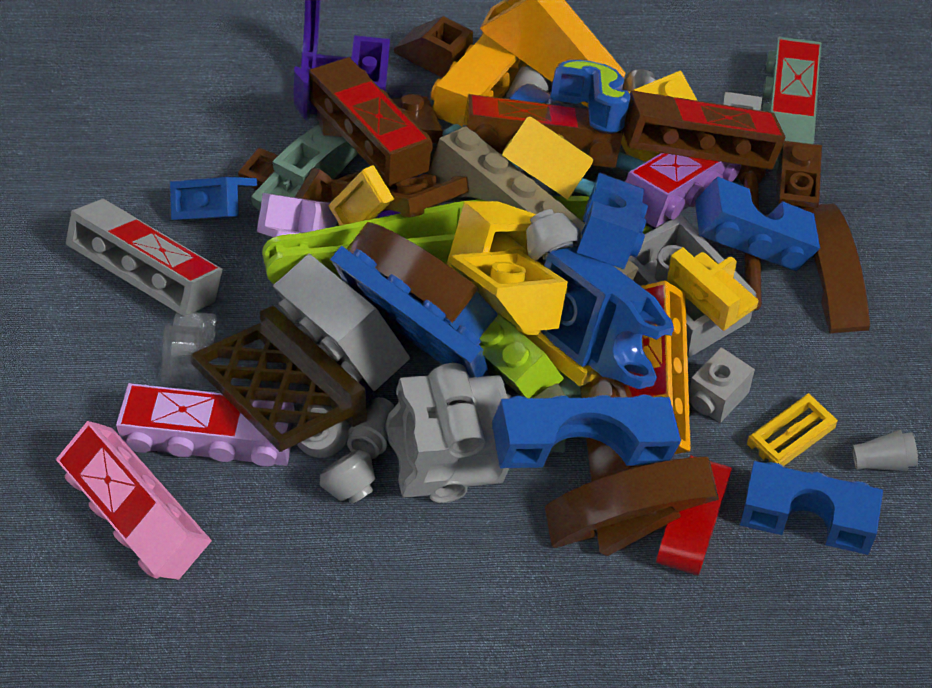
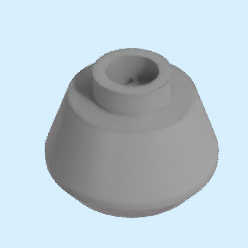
(549, 233)
(329, 441)
(349, 476)

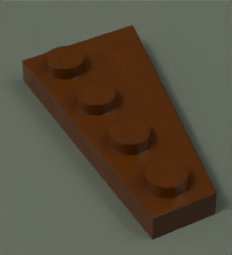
(605, 462)

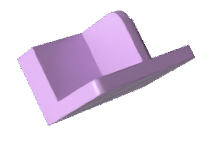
(293, 215)

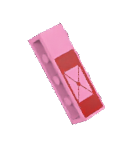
(132, 501)

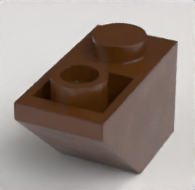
(436, 45)
(799, 174)

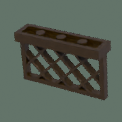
(305, 365)

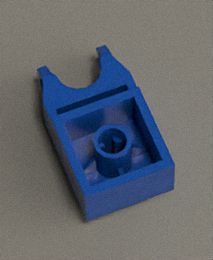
(606, 318)

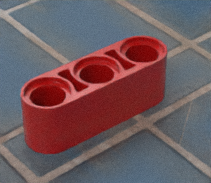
(689, 535)

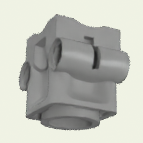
(446, 433)

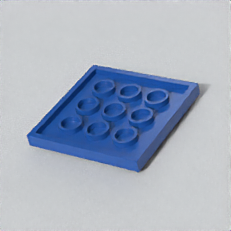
(417, 322)

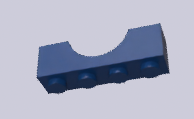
(635, 427)

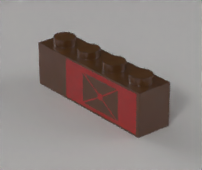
(500, 118)
(370, 120)
(702, 130)

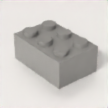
(654, 265)
(340, 322)

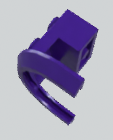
(367, 52)

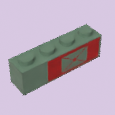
(793, 88)

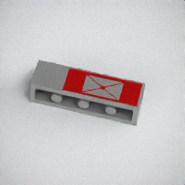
(143, 257)

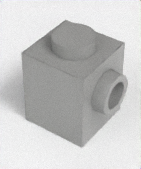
(720, 385)

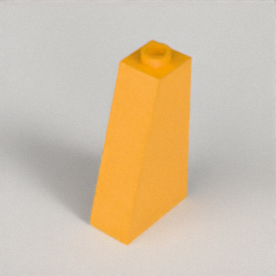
(544, 35)

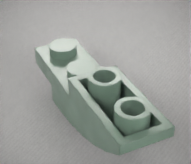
(295, 163)

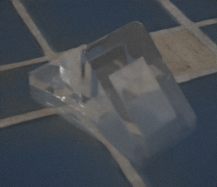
(179, 341)

